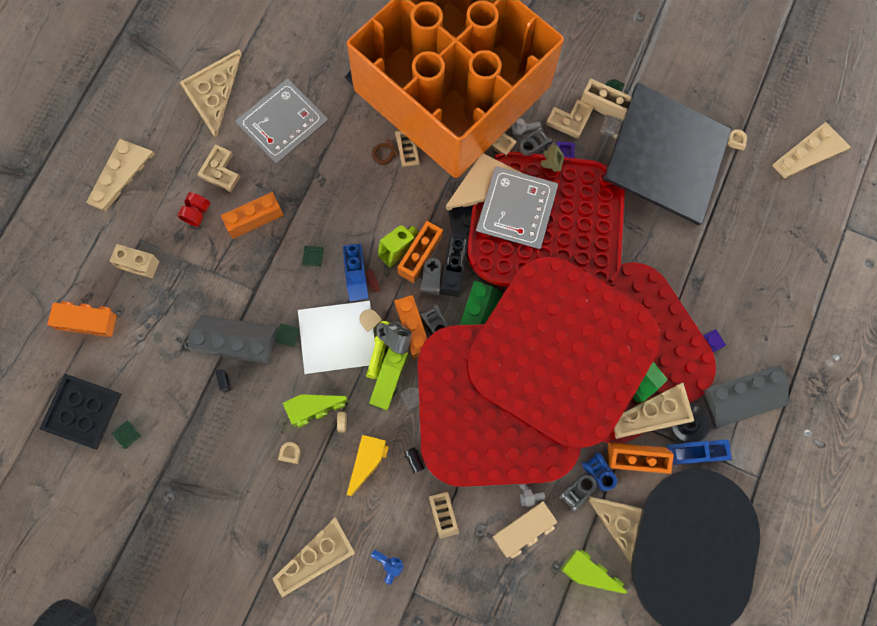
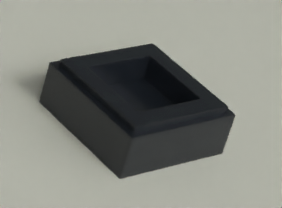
(223, 380)

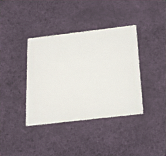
(334, 337)

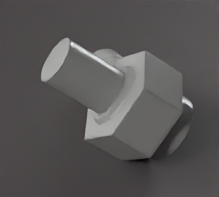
(520, 127)
(528, 498)

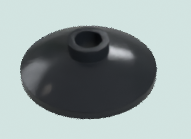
(699, 427)

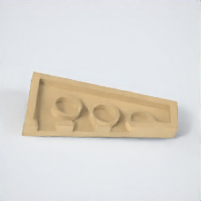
(816, 147)
(118, 172)
(660, 412)
(317, 557)

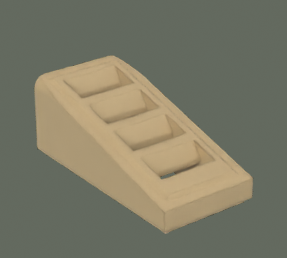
(398, 134)
(449, 531)

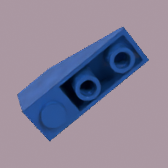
(355, 272)

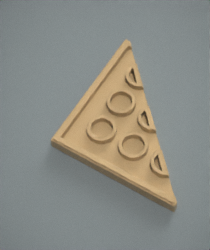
(211, 89)
(476, 183)
(620, 521)

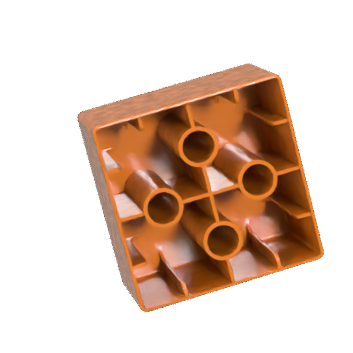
(453, 71)

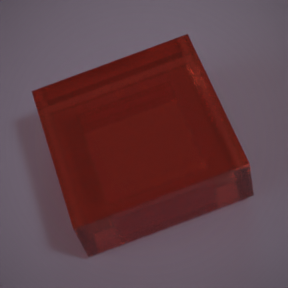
(372, 280)

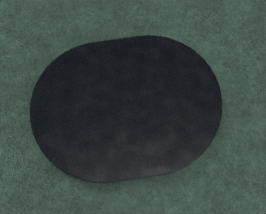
(695, 550)

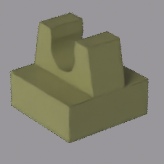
(554, 158)

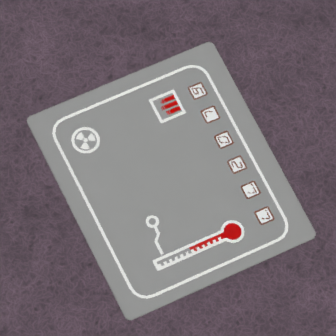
(281, 120)
(517, 207)

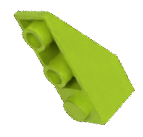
(306, 407)
(584, 572)

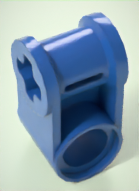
(599, 471)

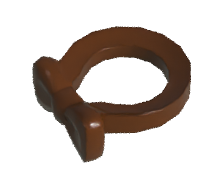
(388, 144)

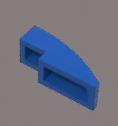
(700, 452)

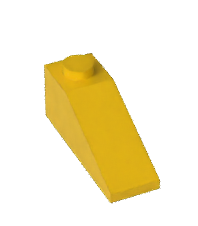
(368, 459)

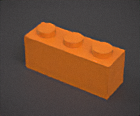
(252, 215)
(420, 251)
(82, 319)
(411, 320)
(639, 458)

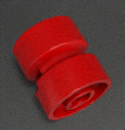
(194, 208)

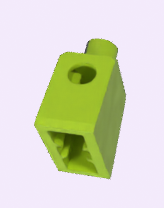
(396, 244)

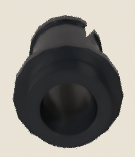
(414, 460)

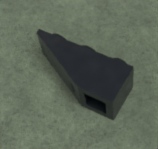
(454, 265)

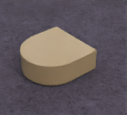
(737, 139)
(369, 319)
(342, 422)
(289, 453)

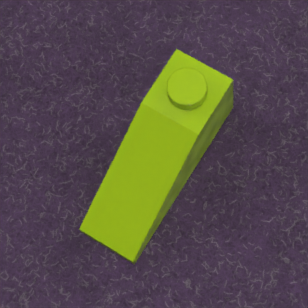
(388, 379)

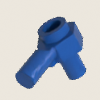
(392, 566)

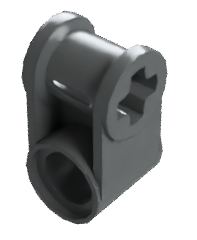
(536, 142)
(431, 279)
(433, 319)
(395, 336)
(577, 493)

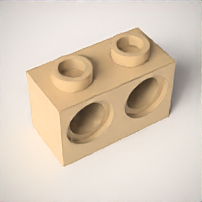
(134, 261)

